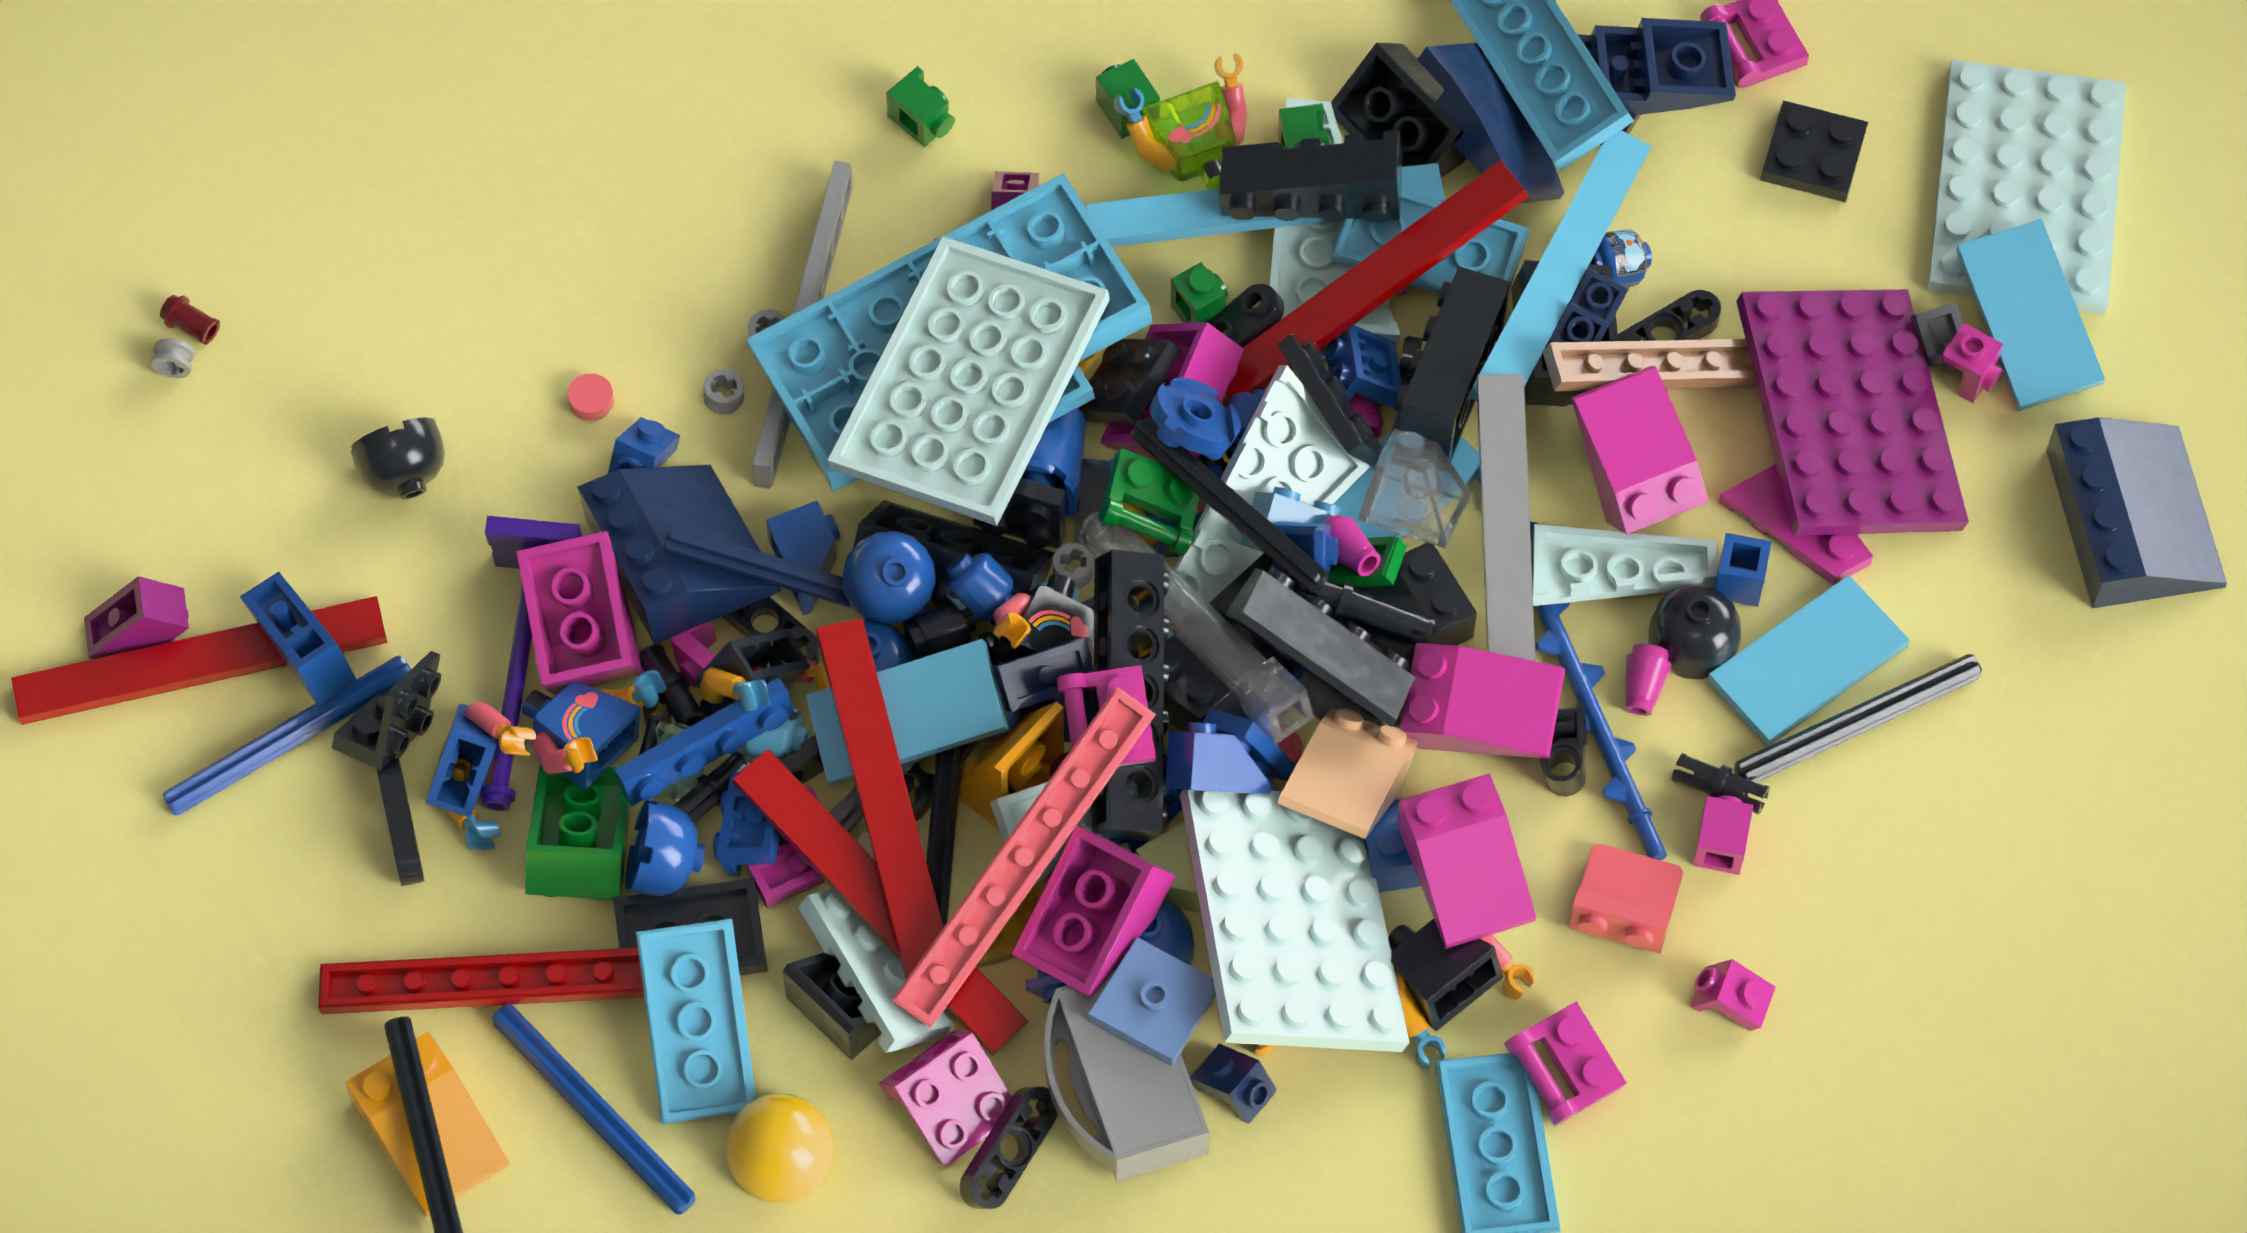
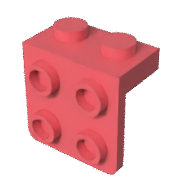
(1626, 898)

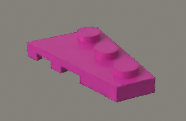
(1764, 504)

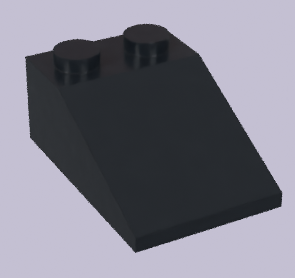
(1427, 588)

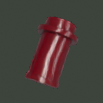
(180, 314)

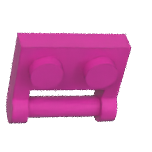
(1767, 35)
(1127, 679)
(1576, 1055)

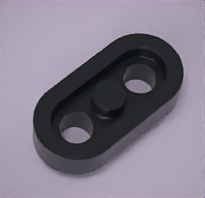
(1245, 323)

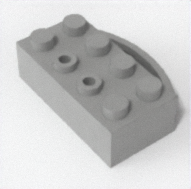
(1134, 1100)

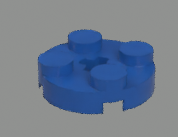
(1194, 418)

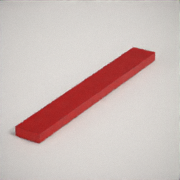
(1382, 274)
(180, 664)
(881, 789)
(856, 880)
(480, 981)

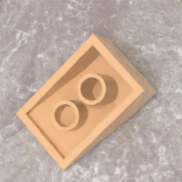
(1349, 772)

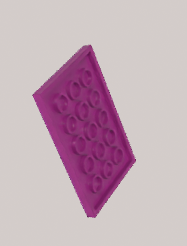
(1851, 412)

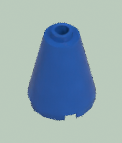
(1060, 457)

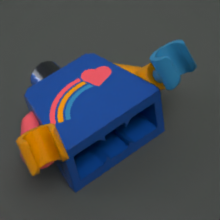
(587, 726)
(465, 765)

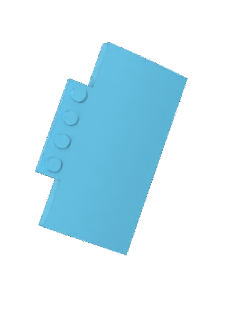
(830, 349)

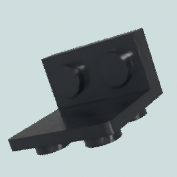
(392, 718)

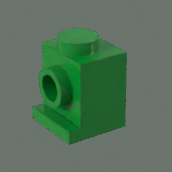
(919, 108)
(1301, 123)
(1200, 291)

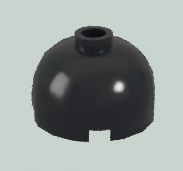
(401, 458)
(1696, 629)

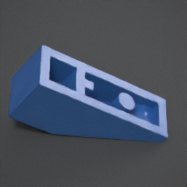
(299, 638)

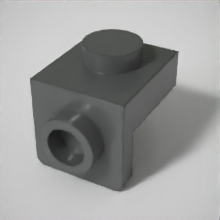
(1936, 330)

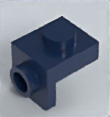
(1235, 1080)

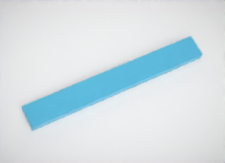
(1200, 212)
(1566, 258)

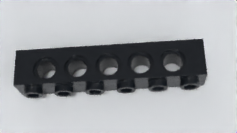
(1143, 576)

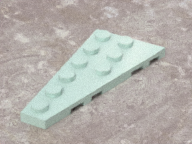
(1303, 255)
(1282, 447)

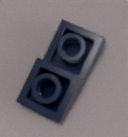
(1590, 309)

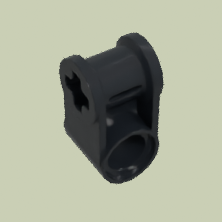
(1568, 747)

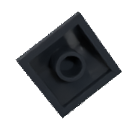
(833, 1008)

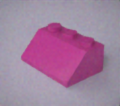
(1204, 357)

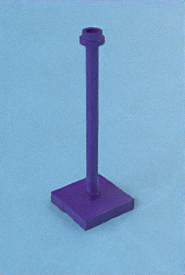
(505, 538)

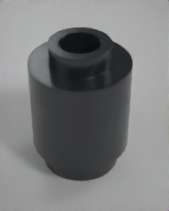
(938, 630)

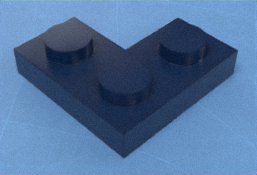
(1034, 676)

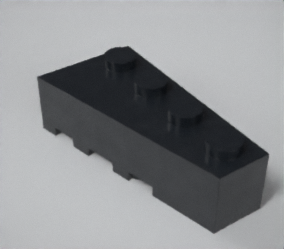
(1314, 180)

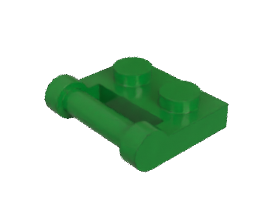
(1152, 489)

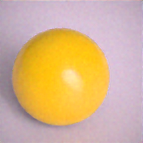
(779, 1148)

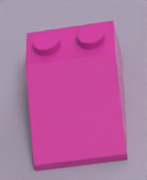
(1638, 451)
(578, 613)
(1481, 702)
(1466, 860)
(1091, 911)

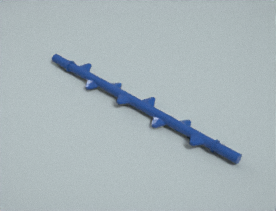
(1613, 750)

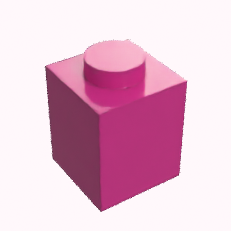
(1723, 834)

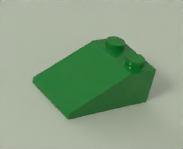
(577, 838)

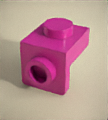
(1978, 359)
(692, 650)
(1734, 993)

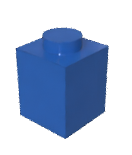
(1742, 568)

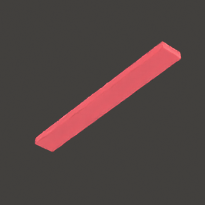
(1023, 857)

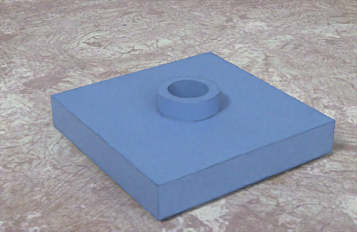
(1154, 1001)

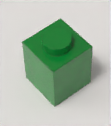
(1117, 81)

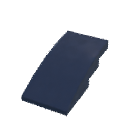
(1665, 63)
(1490, 119)

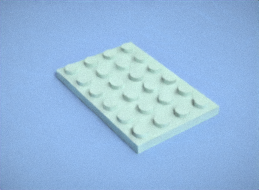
(2026, 152)
(969, 380)
(1291, 926)

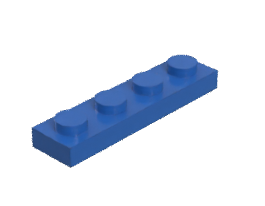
(701, 744)

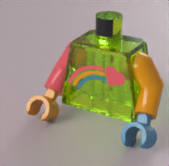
(1190, 128)

